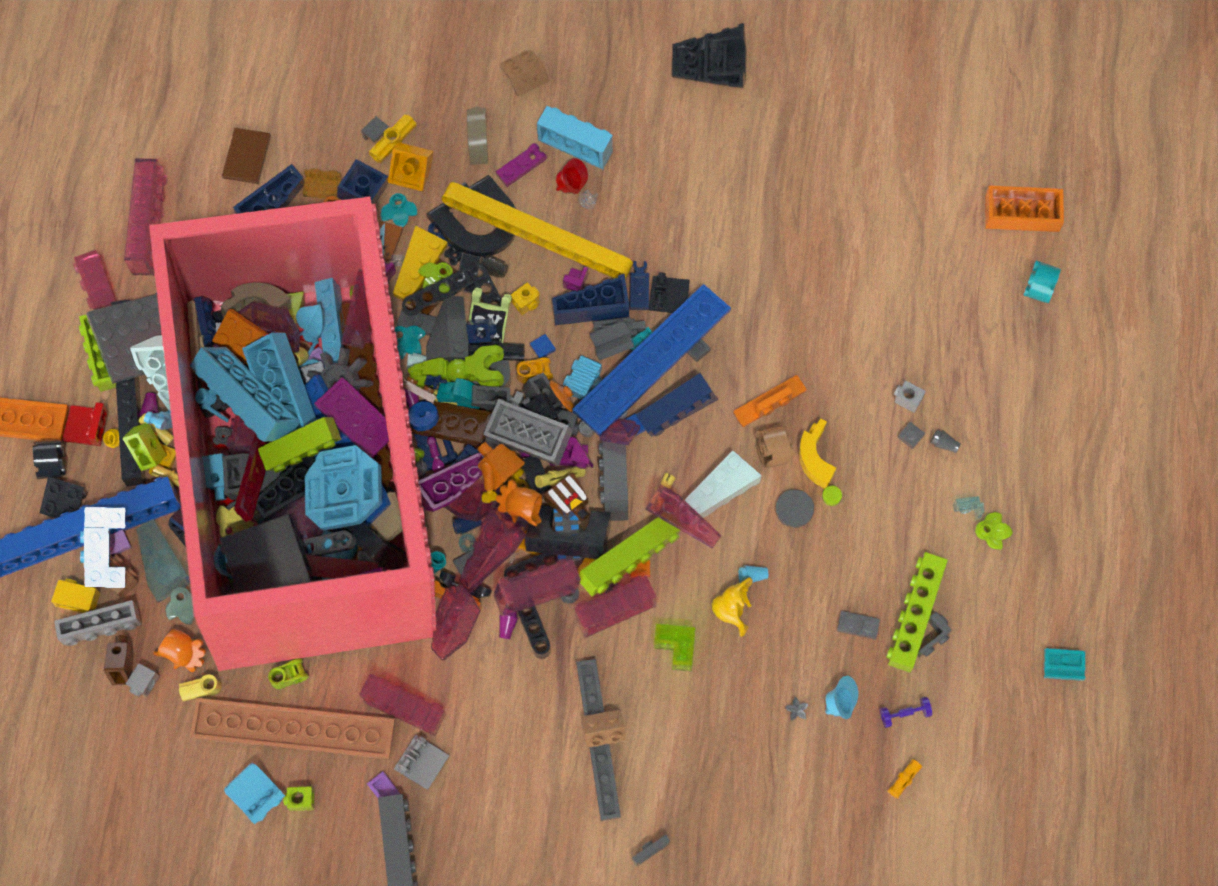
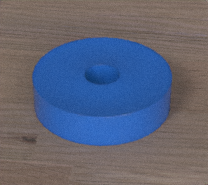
(423, 423)

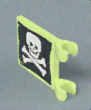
(498, 313)

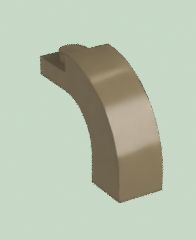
(477, 135)
(255, 292)

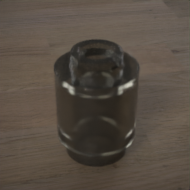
(495, 266)

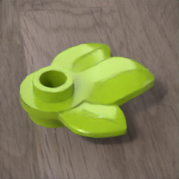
(432, 274)
(995, 529)

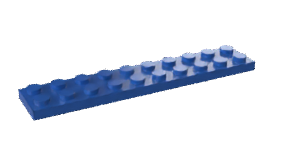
(651, 360)

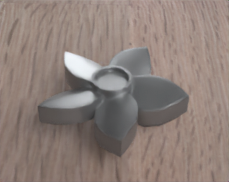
(797, 709)

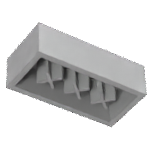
(528, 432)

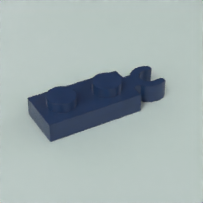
(639, 288)
(205, 319)

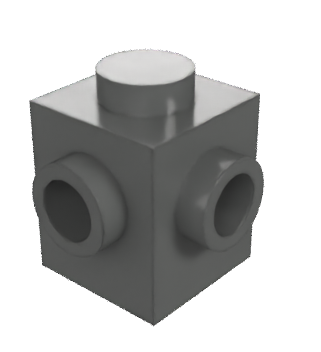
(570, 419)

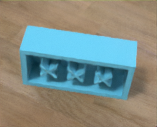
(575, 137)

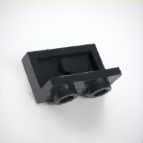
(543, 406)

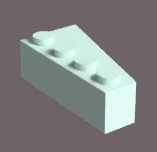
(723, 484)

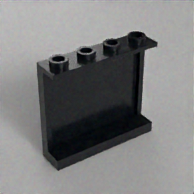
(266, 556)

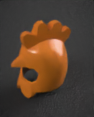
(520, 502)
(182, 650)

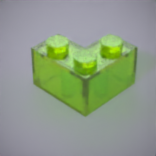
(679, 639)

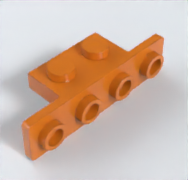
(769, 401)

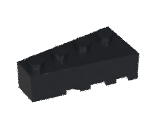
(283, 492)

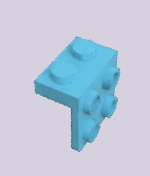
(254, 793)

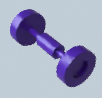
(925, 707)

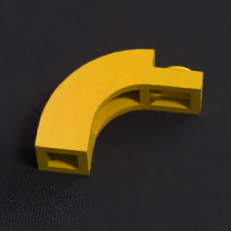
(811, 463)

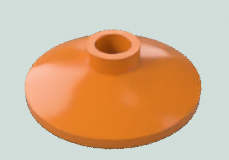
(563, 394)

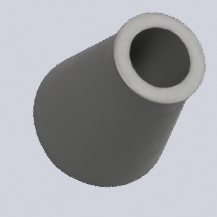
(945, 441)

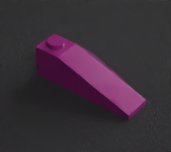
(448, 484)

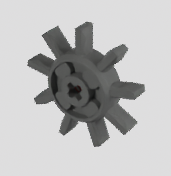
(335, 371)

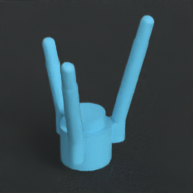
(208, 398)

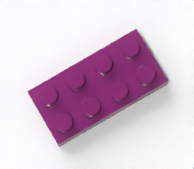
(355, 417)

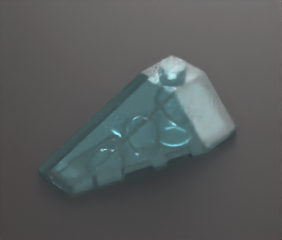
(160, 563)

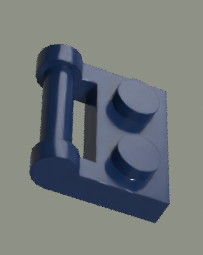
(422, 444)

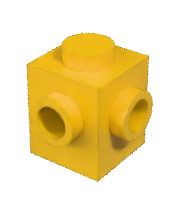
(525, 298)

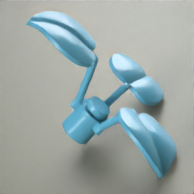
(311, 320)

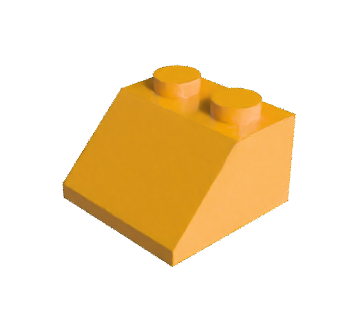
(410, 166)

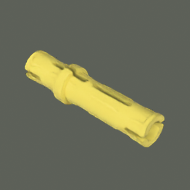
(554, 477)

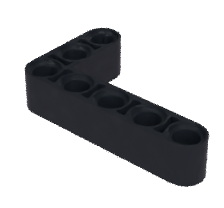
(454, 288)
(377, 547)
(533, 619)

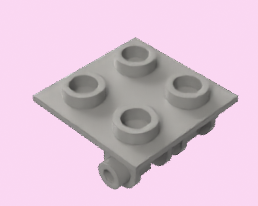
(421, 762)

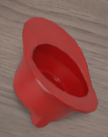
(572, 177)

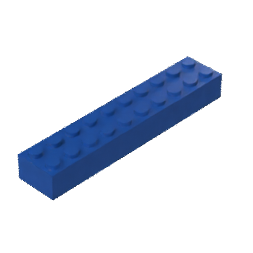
(62, 534)

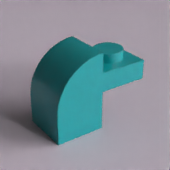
(456, 392)

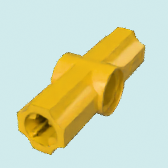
(399, 131)

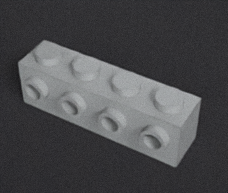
(97, 622)

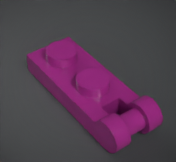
(521, 165)

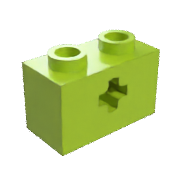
(144, 446)

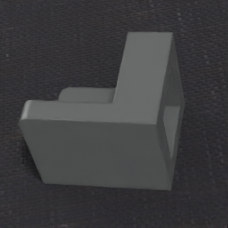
(374, 129)

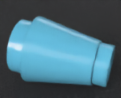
(753, 572)

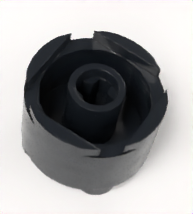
(48, 458)

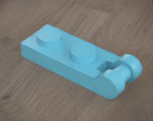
(161, 420)

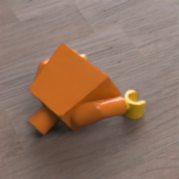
(497, 468)

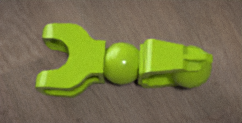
(474, 368)

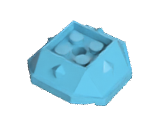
(331, 476)

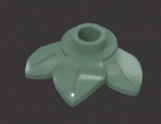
(183, 608)

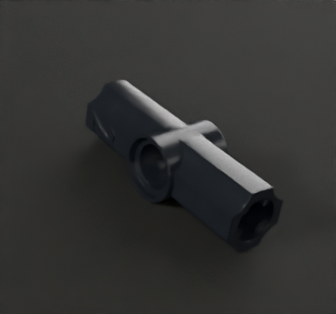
(512, 352)

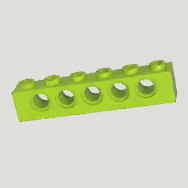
(935, 566)

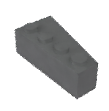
(614, 480)

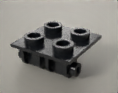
(668, 293)
(61, 497)

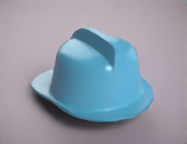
(842, 698)

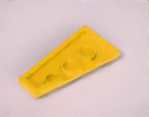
(422, 249)

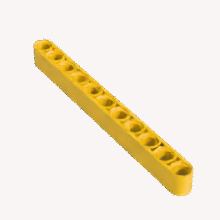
(536, 231)

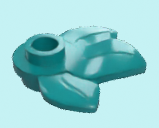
(398, 213)
(410, 341)

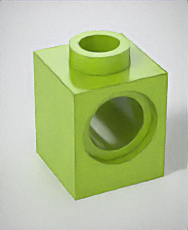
(306, 804)

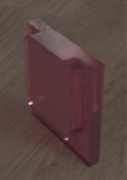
(620, 432)

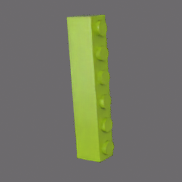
(627, 556)

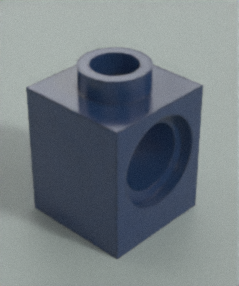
(475, 335)

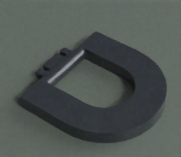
(465, 241)

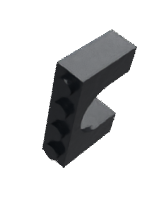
(588, 544)

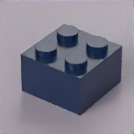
(362, 182)

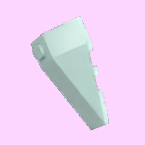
(150, 358)

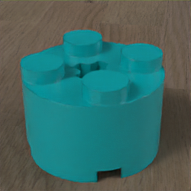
(1042, 282)

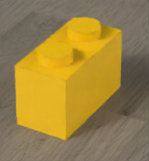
(75, 596)

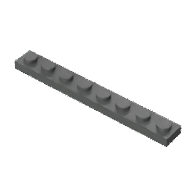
(601, 754)

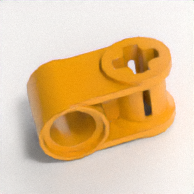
(535, 368)

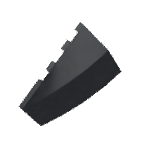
(713, 58)

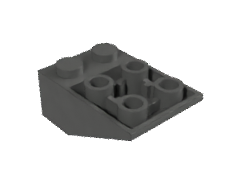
(233, 473)

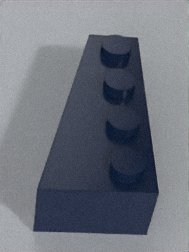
(273, 194)
(593, 303)
(677, 405)

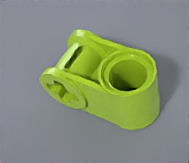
(289, 674)

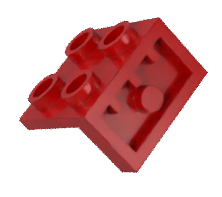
(86, 424)

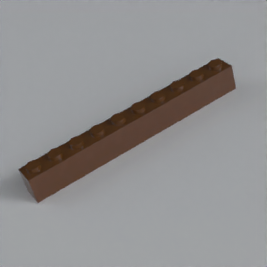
(369, 393)

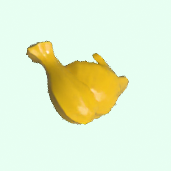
(730, 605)

